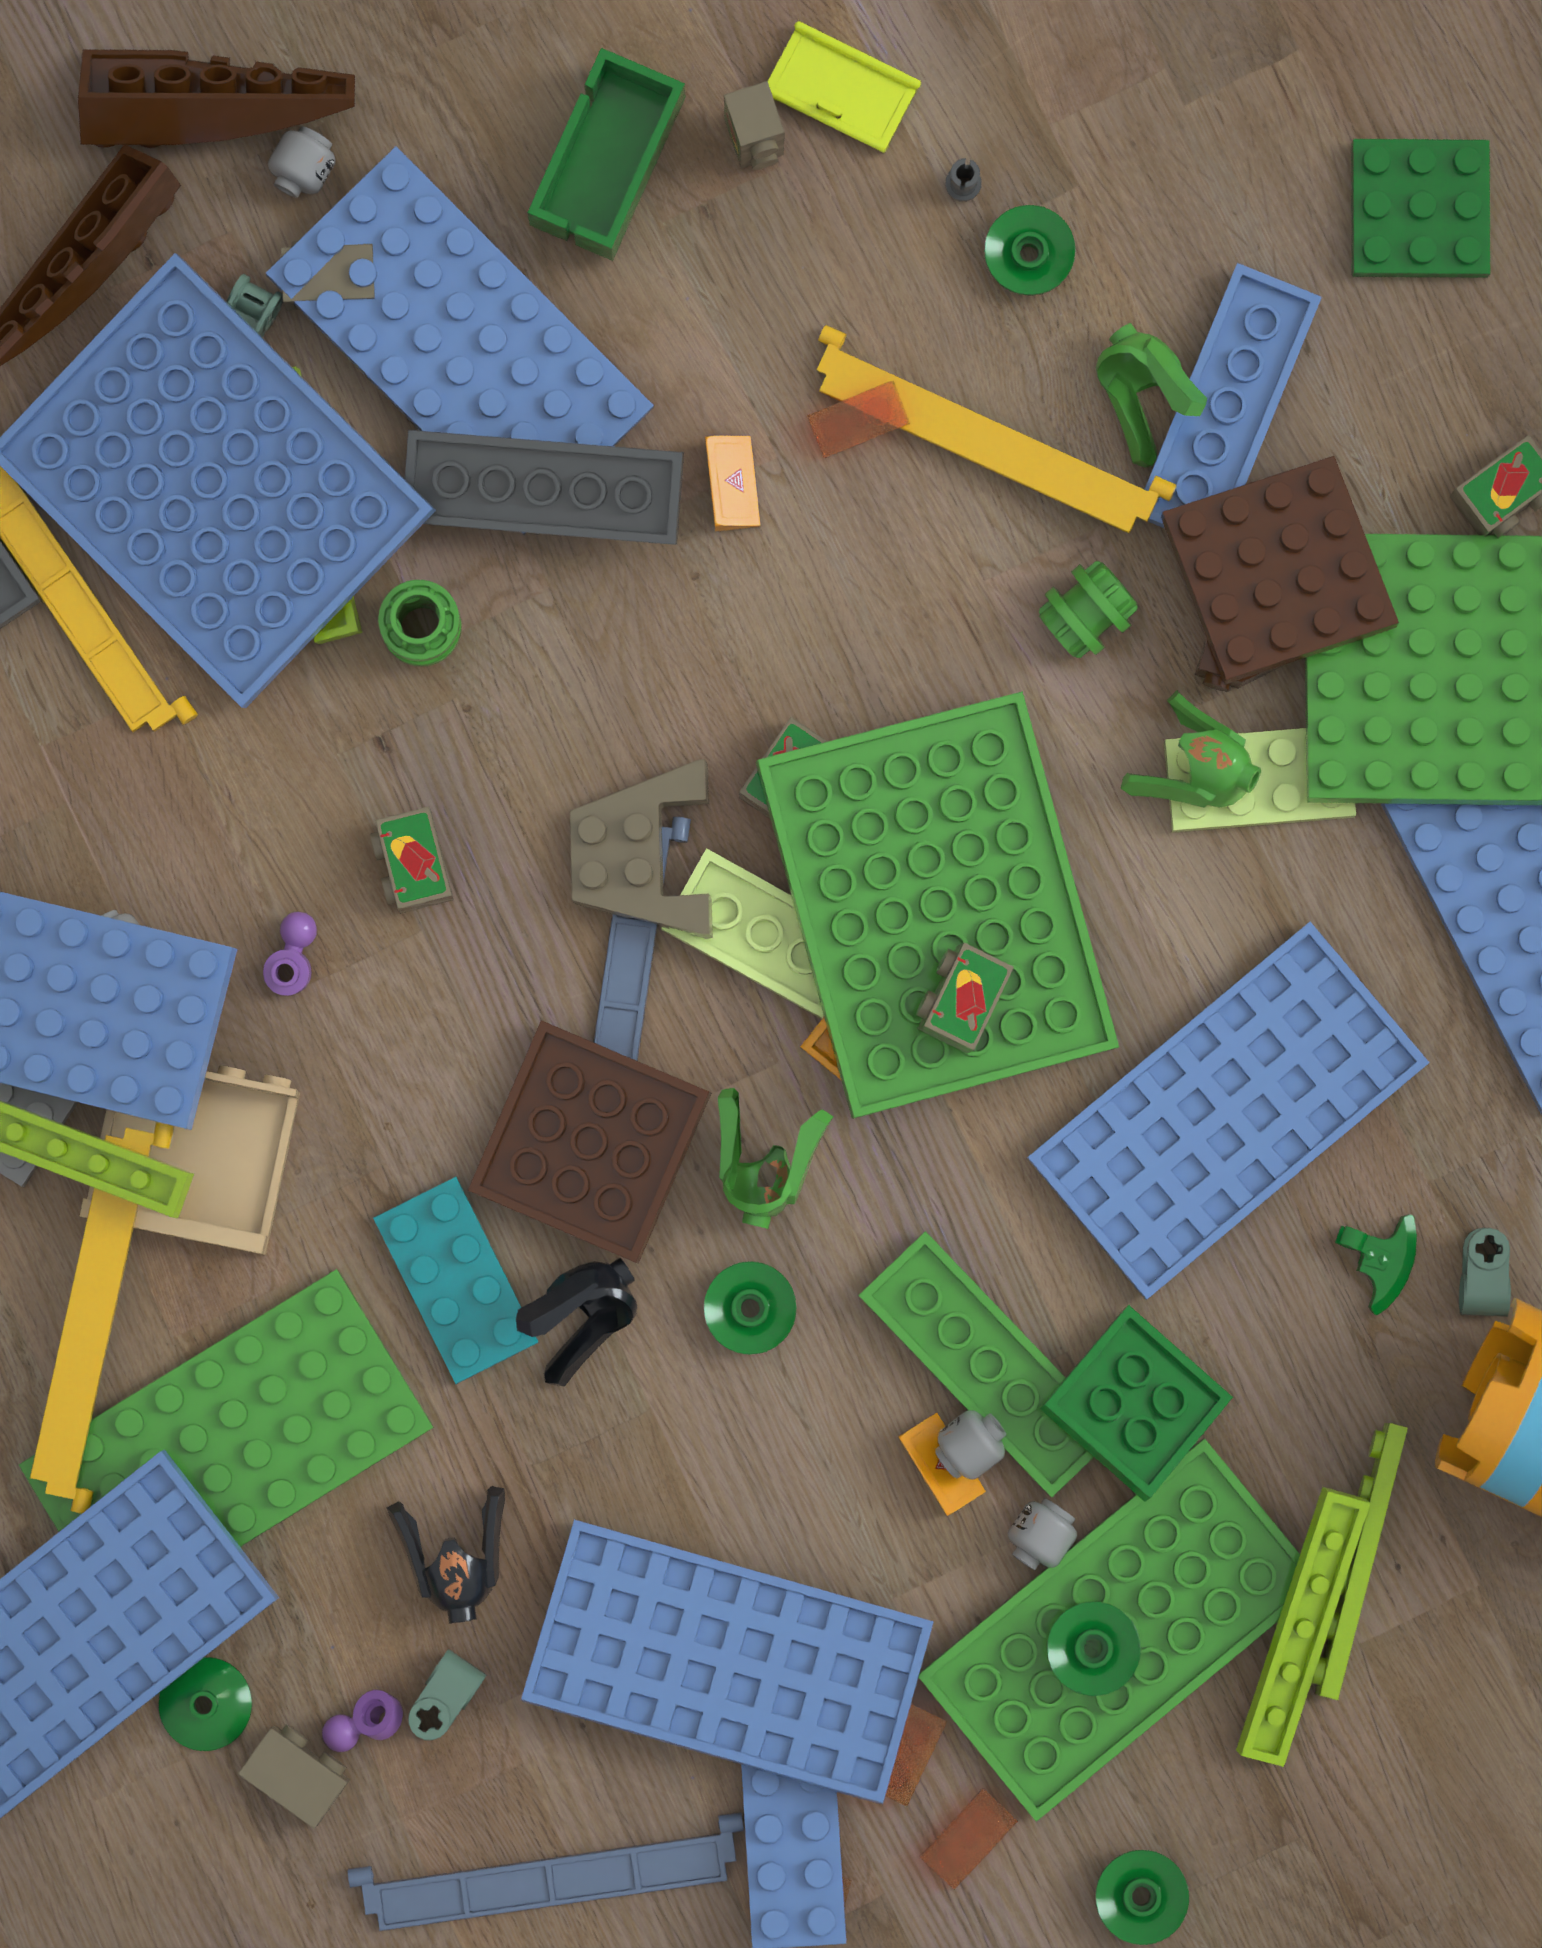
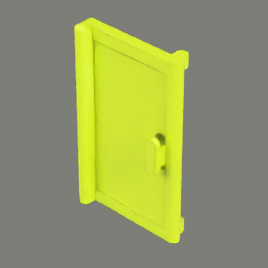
(844, 84)

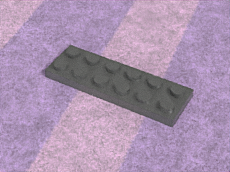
(547, 486)

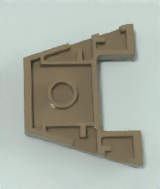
(621, 854)

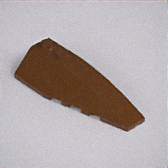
(172, 100)
(87, 248)

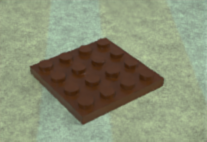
(1279, 569)
(589, 1141)

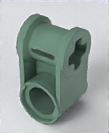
(259, 315)
(1485, 1285)
(449, 1690)

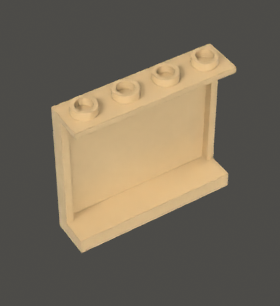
(235, 1158)

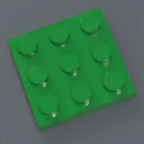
(1420, 208)
(1136, 1403)

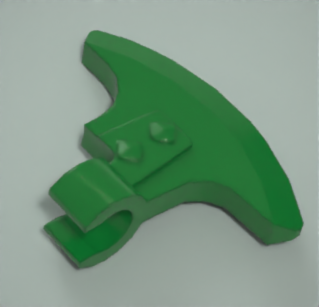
(1383, 1260)

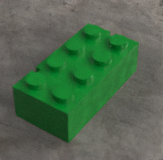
(607, 154)

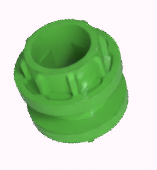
(412, 596)
(1088, 609)

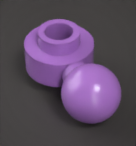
(297, 932)
(342, 1732)

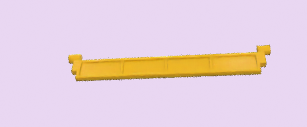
(994, 444)
(82, 614)
(88, 1332)

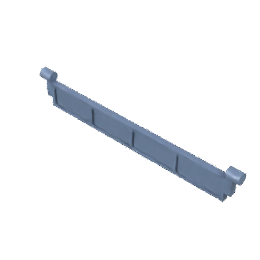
(629, 969)
(549, 1880)

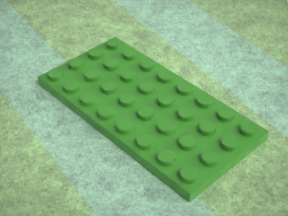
(261, 1415)
(1191, 1571)

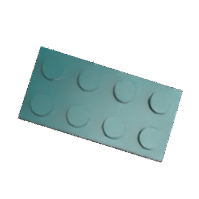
(454, 1279)

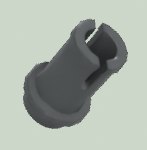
(971, 187)

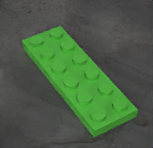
(977, 1356)

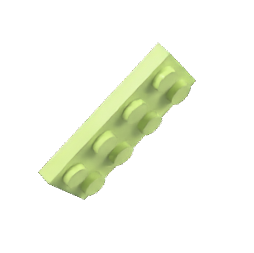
(1276, 798)
(752, 930)

